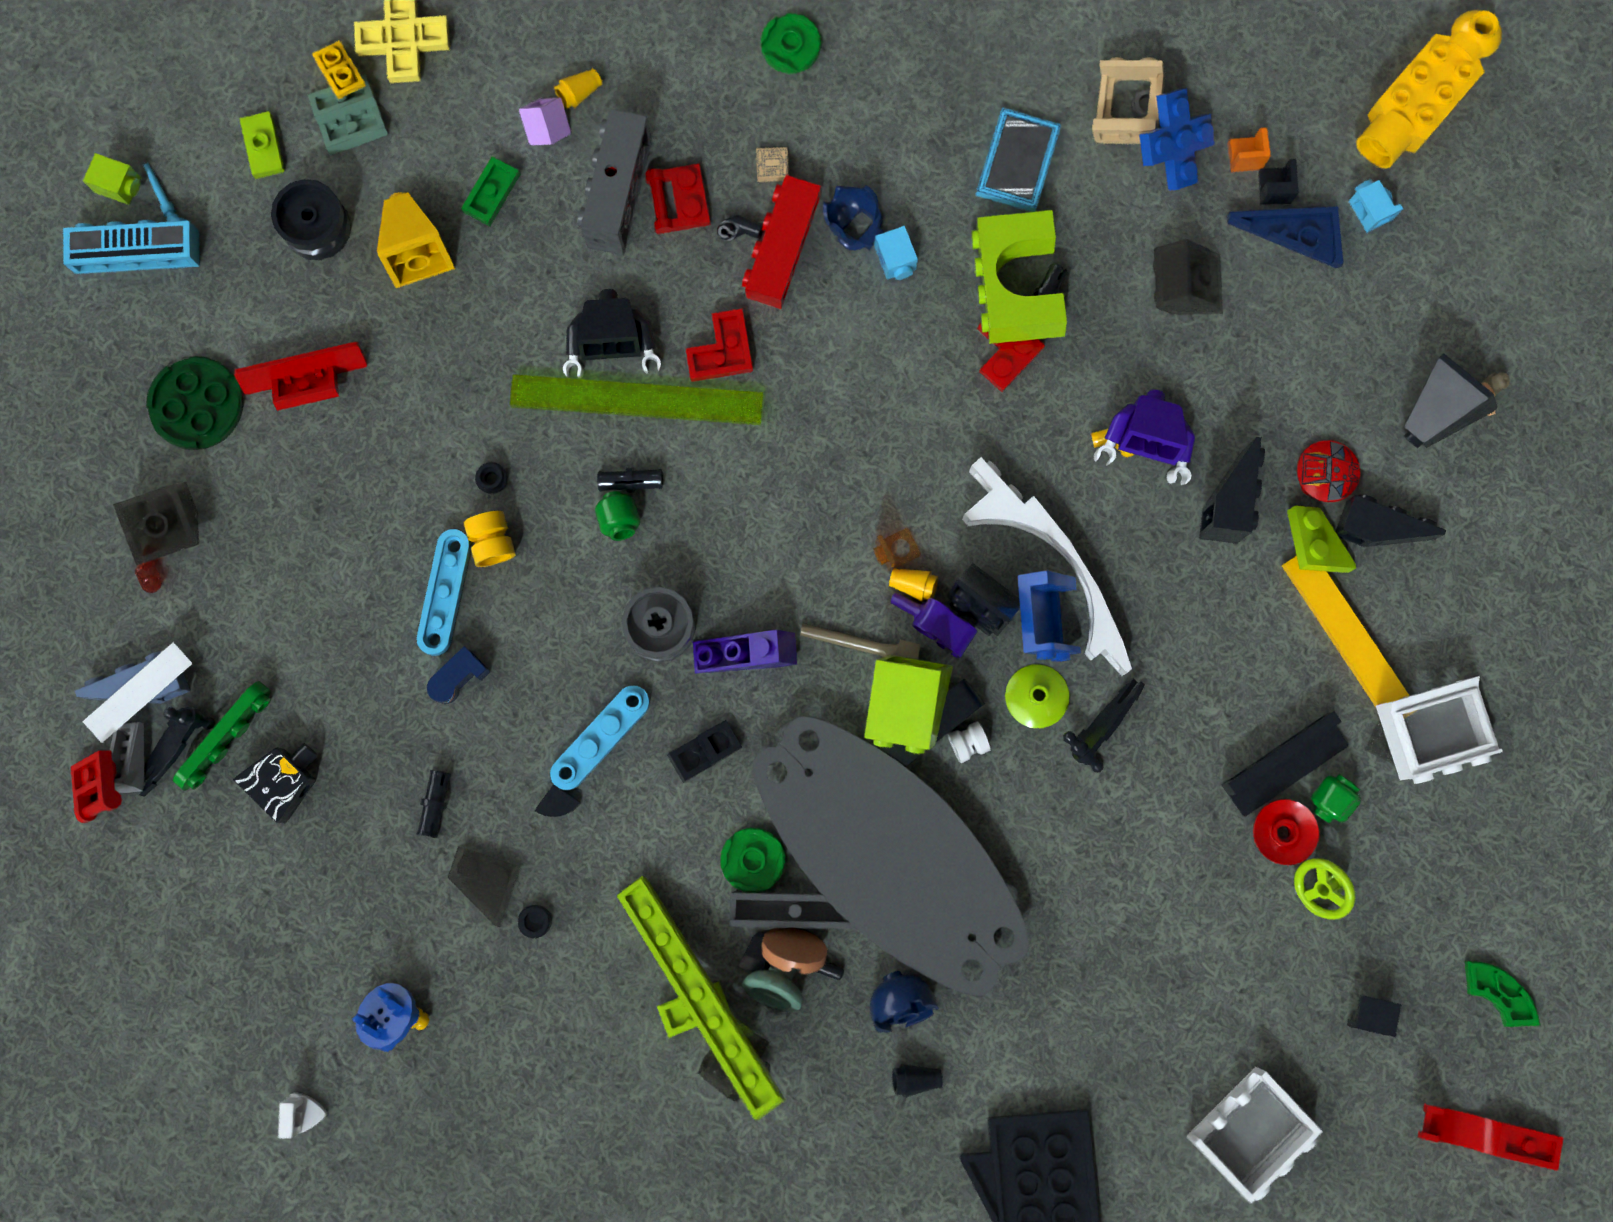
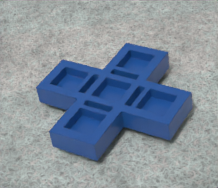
(1177, 139)

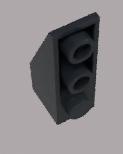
(1373, 524)

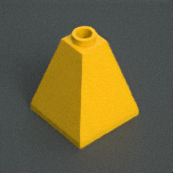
(410, 242)

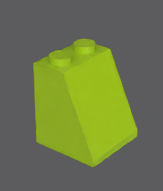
(907, 702)

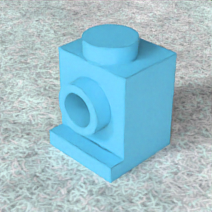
(1374, 205)

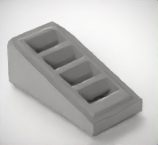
(131, 762)

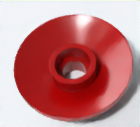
(1301, 827)

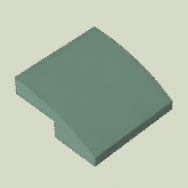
(347, 120)

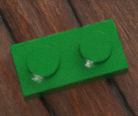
(490, 191)

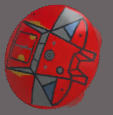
(1328, 471)

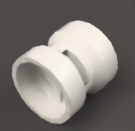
(969, 742)

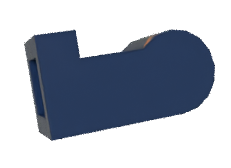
(447, 682)

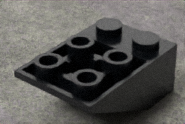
(1231, 507)
(983, 600)

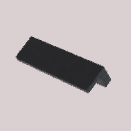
(1286, 764)

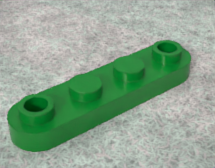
(214, 745)

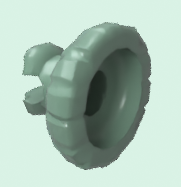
(774, 989)

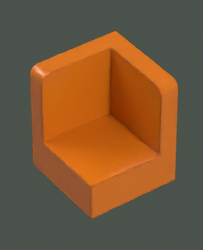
(1249, 152)

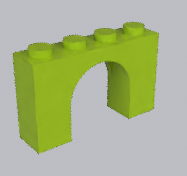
(1008, 314)

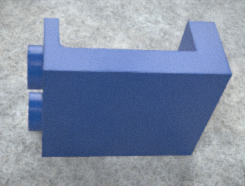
(1042, 615)

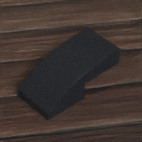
(704, 751)

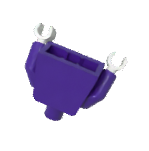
(1152, 431)

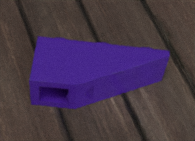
(745, 652)

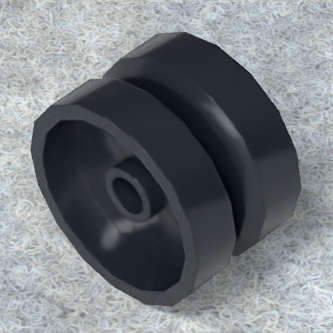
(311, 219)

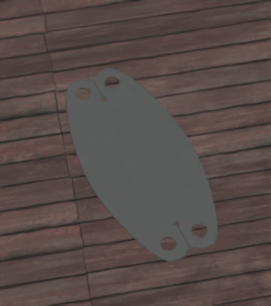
(890, 855)

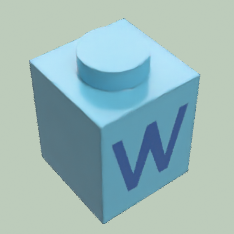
(896, 253)

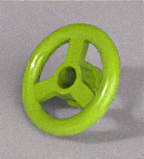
(1330, 883)

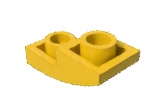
(338, 70)

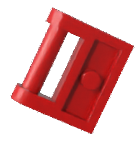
(688, 198)
(90, 776)

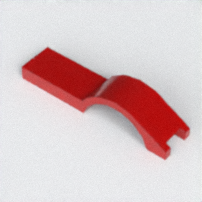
(1491, 1137)

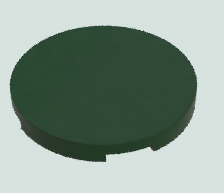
(195, 403)

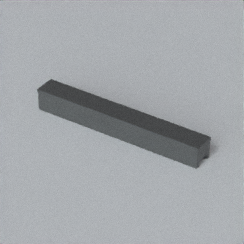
(784, 911)

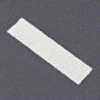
(137, 692)

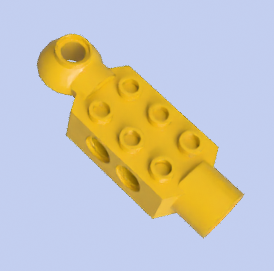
(1429, 88)

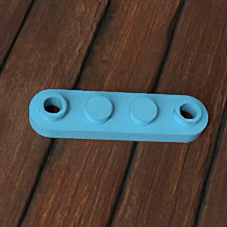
(443, 592)
(600, 738)

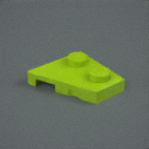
(1317, 542)

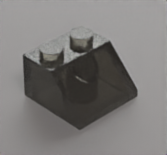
(1187, 279)
(159, 522)

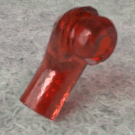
(148, 576)

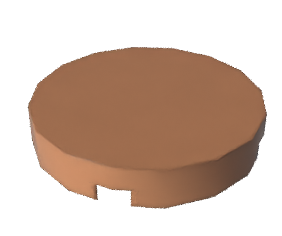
(794, 949)

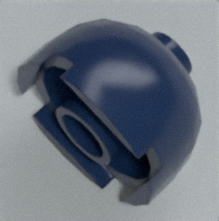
(901, 1001)

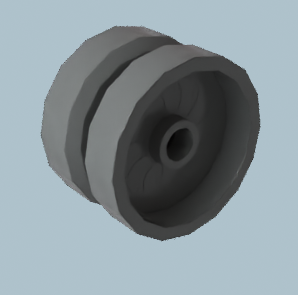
(653, 606)

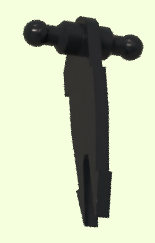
(1103, 726)
(172, 743)

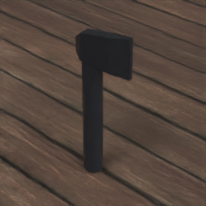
(754, 960)

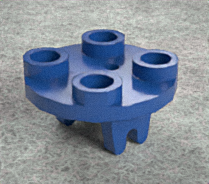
(396, 1005)

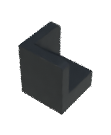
(1278, 184)
(1376, 1016)

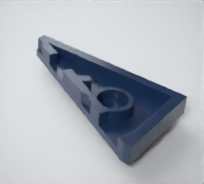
(1304, 230)

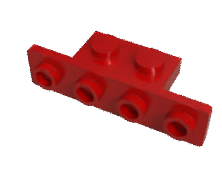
(302, 377)

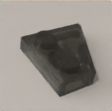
(485, 881)

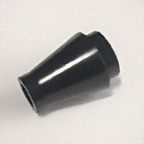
(913, 1080)

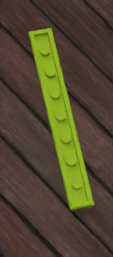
(701, 999)

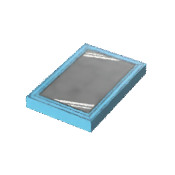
(1018, 160)

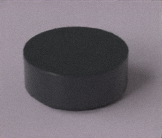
(534, 921)

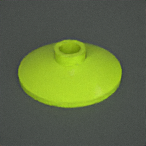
(1022, 703)

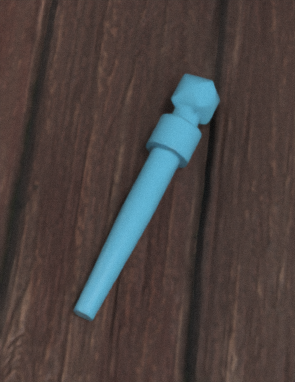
(166, 206)

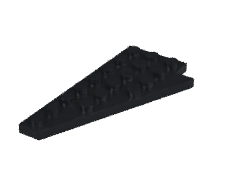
(1036, 1168)

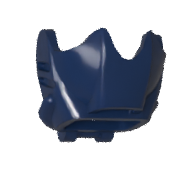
(845, 207)

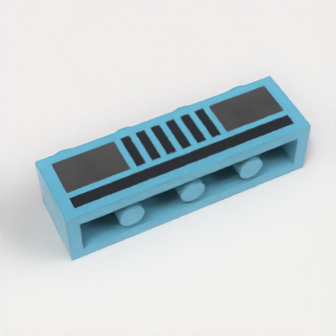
(131, 246)

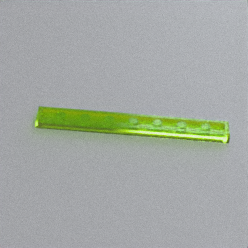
(636, 399)

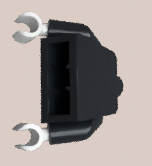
(608, 331)

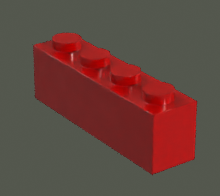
(782, 242)

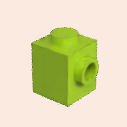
(112, 179)

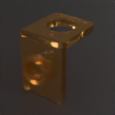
(884, 554)

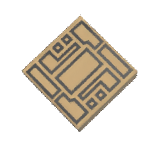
(772, 164)

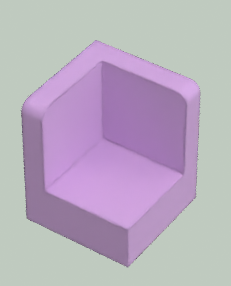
(545, 121)

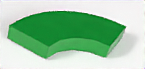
(1503, 992)

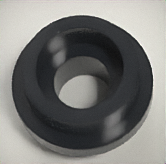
(486, 469)

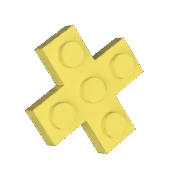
(402, 38)

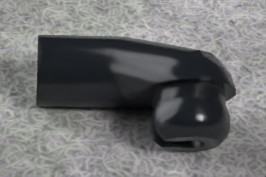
(738, 226)

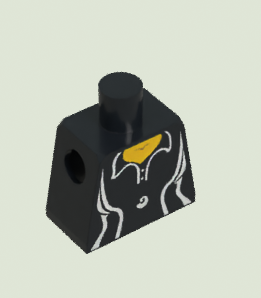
(279, 781)

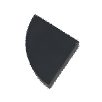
(556, 803)

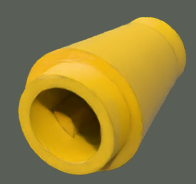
(577, 87)
(914, 583)

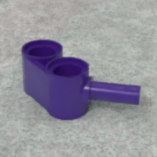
(939, 623)

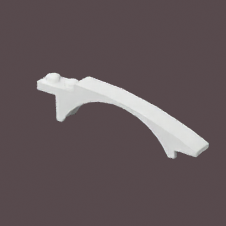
(1005, 507)

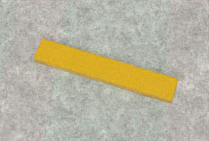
(1347, 633)

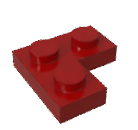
(728, 355)
(1009, 360)

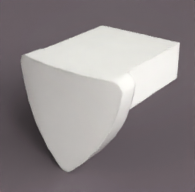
(298, 1115)

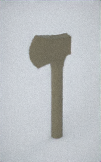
(903, 649)

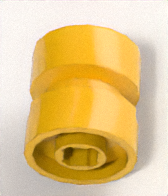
(488, 533)

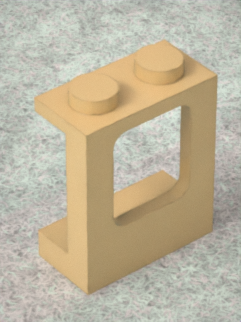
(1127, 130)

